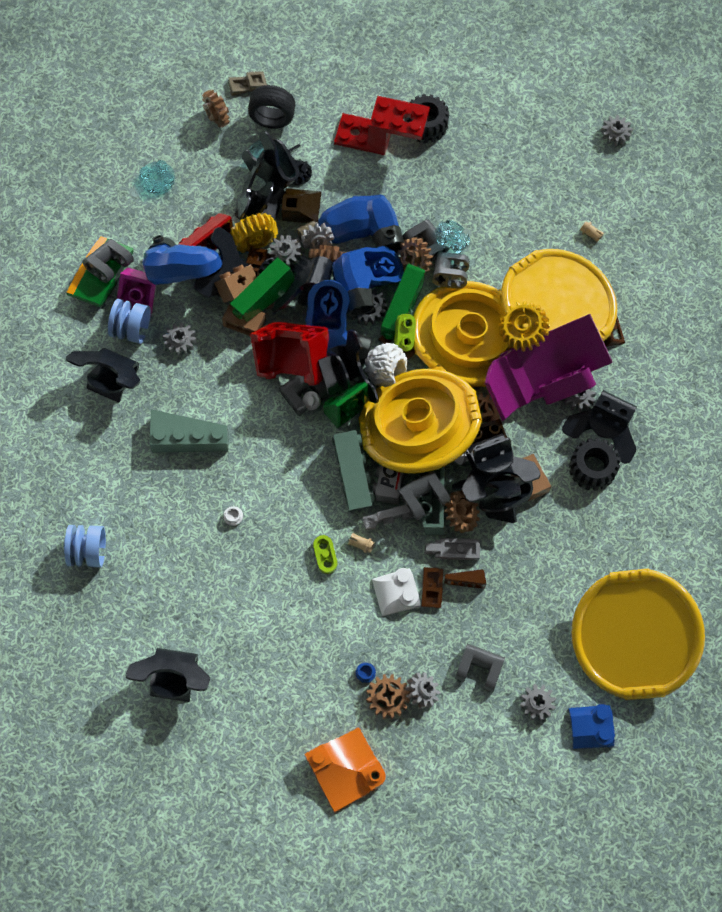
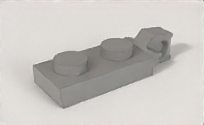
(387, 517)
(454, 549)

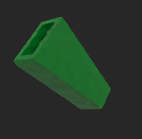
(263, 290)
(404, 299)

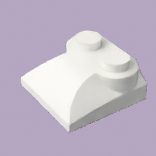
(396, 592)

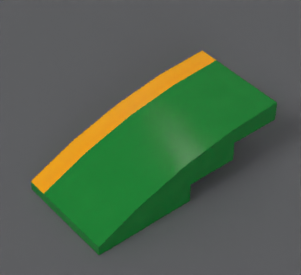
(90, 288)

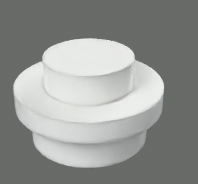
(311, 400)
(233, 516)

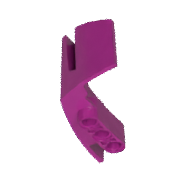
(550, 371)

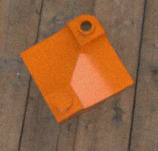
(345, 769)

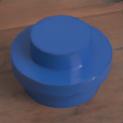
(365, 672)

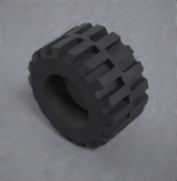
(438, 110)
(587, 476)

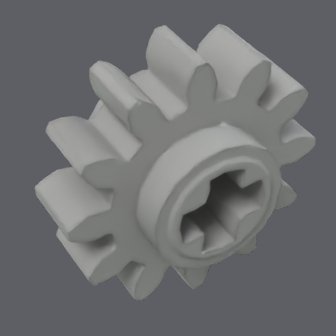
(616, 130)
(317, 236)
(292, 248)
(172, 342)
(584, 400)
(422, 690)
(530, 703)

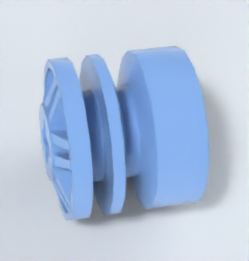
(128, 320)
(81, 545)

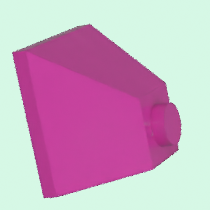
(136, 288)

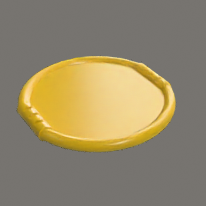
(563, 286)
(460, 330)
(420, 421)
(638, 634)

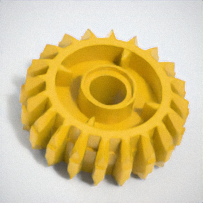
(254, 232)
(532, 333)

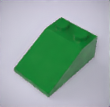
(346, 404)

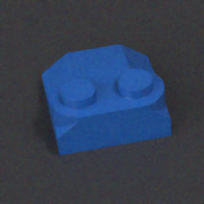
(592, 727)

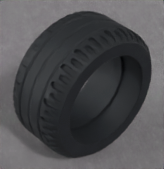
(271, 117)

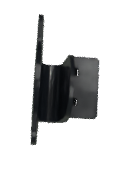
(277, 163)
(255, 201)
(230, 259)
(307, 275)
(344, 366)
(110, 375)
(608, 420)
(491, 459)
(503, 502)
(172, 674)

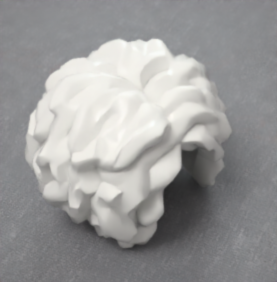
(385, 363)

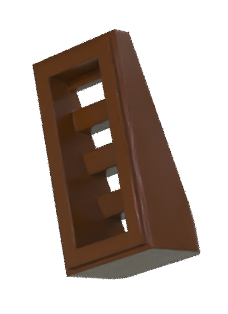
(470, 579)

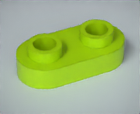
(405, 332)
(325, 555)

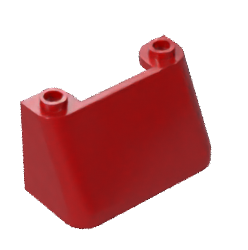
(290, 350)

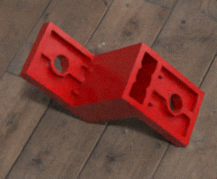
(385, 120)

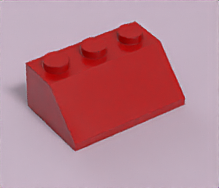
(202, 235)

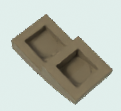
(246, 84)

